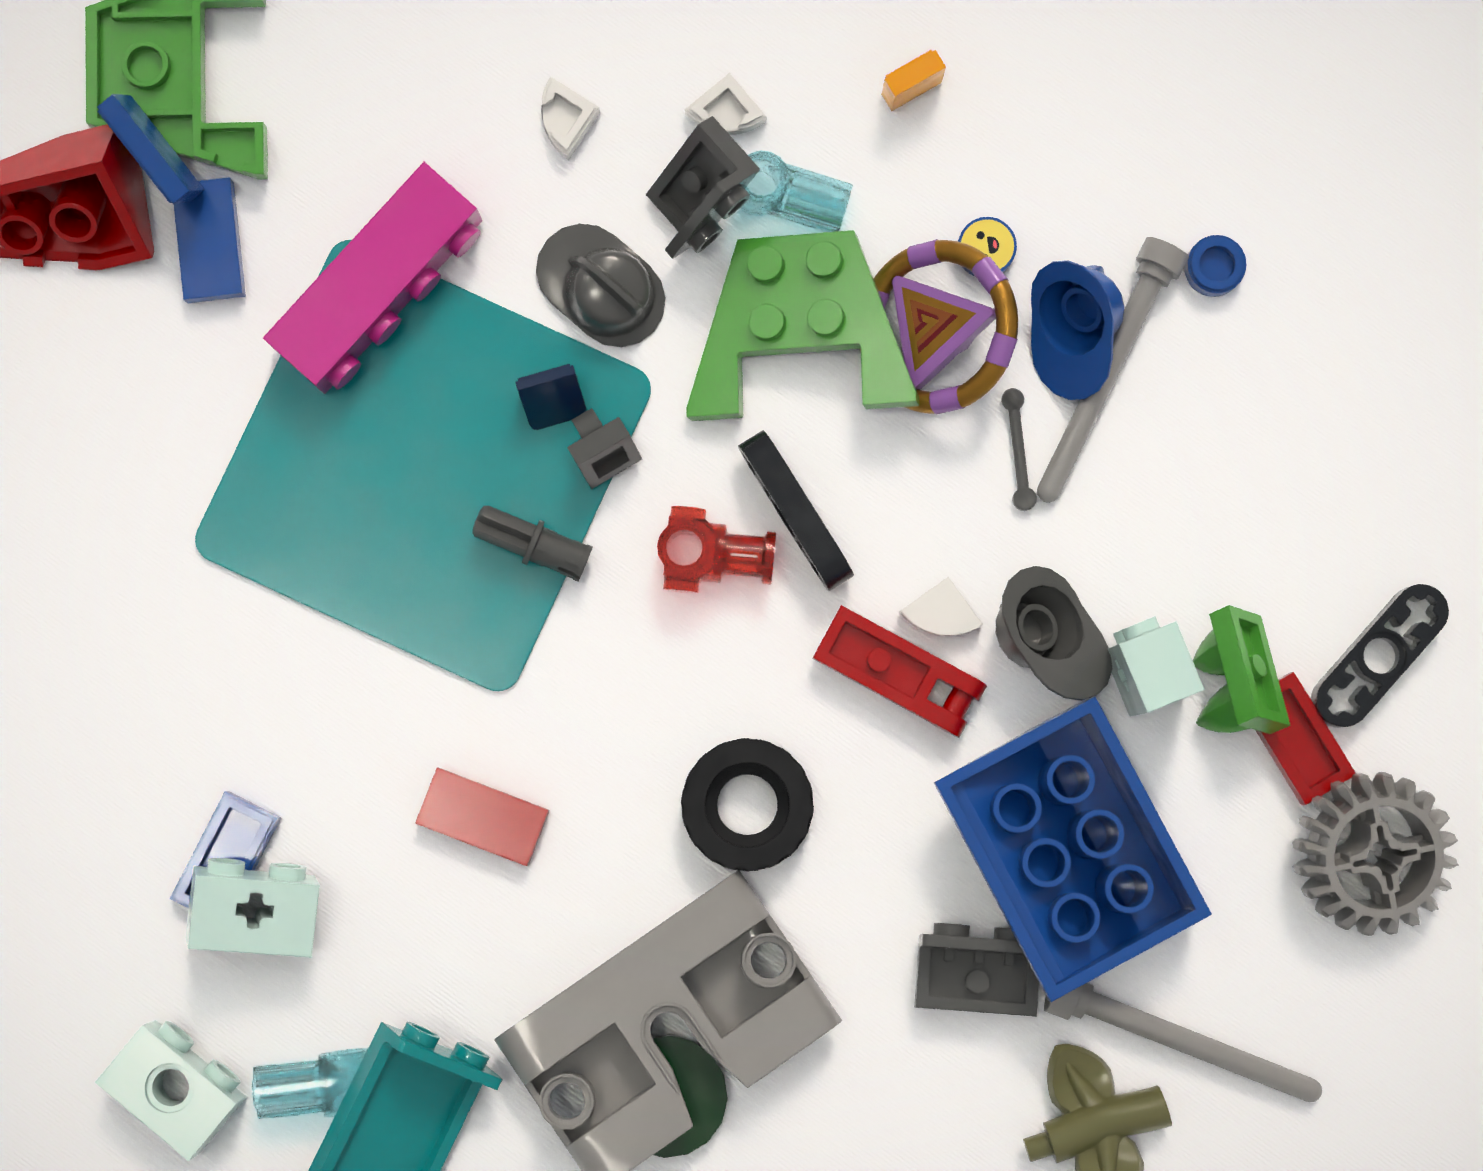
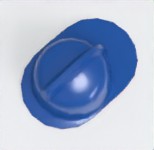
(1074, 327)

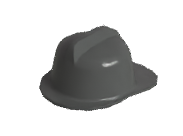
(600, 285)
(1052, 634)

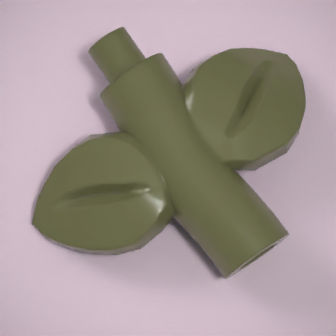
(1094, 1118)

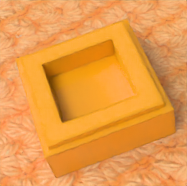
(913, 79)

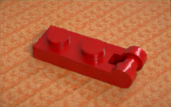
(897, 670)

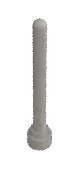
(1157, 266)
(1086, 1001)

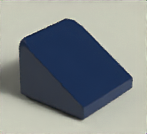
(551, 396)

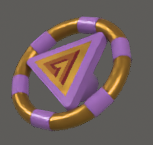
(942, 325)

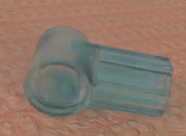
(799, 195)
(305, 1085)

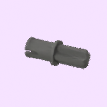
(532, 542)

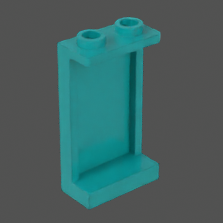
(404, 1103)

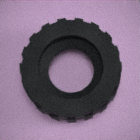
(793, 804)

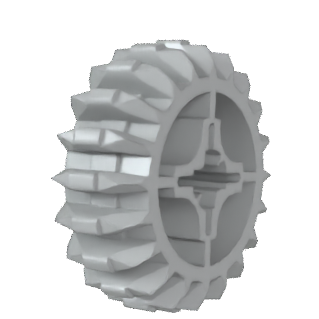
(1388, 898)

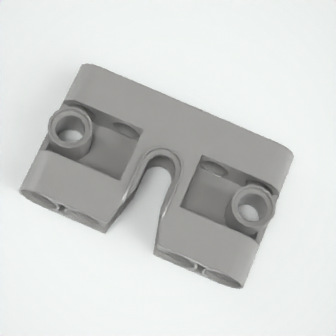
(686, 966)

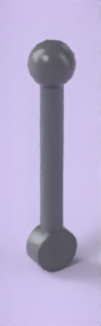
(1024, 497)

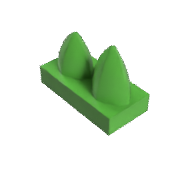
(1252, 691)

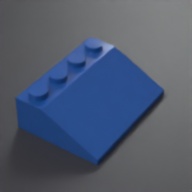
(1072, 848)

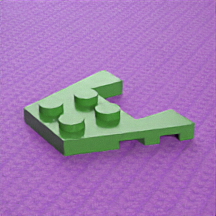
(159, 60)
(798, 299)

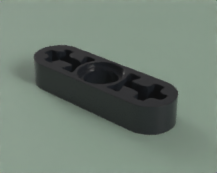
(795, 510)
(1396, 612)

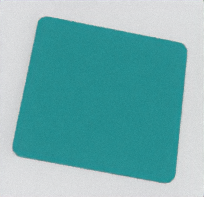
(376, 485)

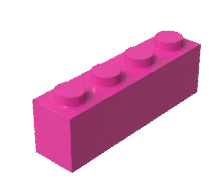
(375, 279)

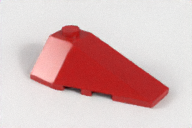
(75, 203)

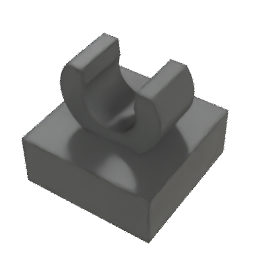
(603, 449)

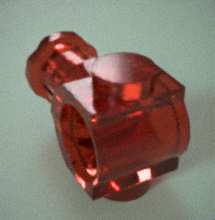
(716, 550)

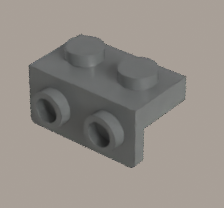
(702, 186)
(974, 972)

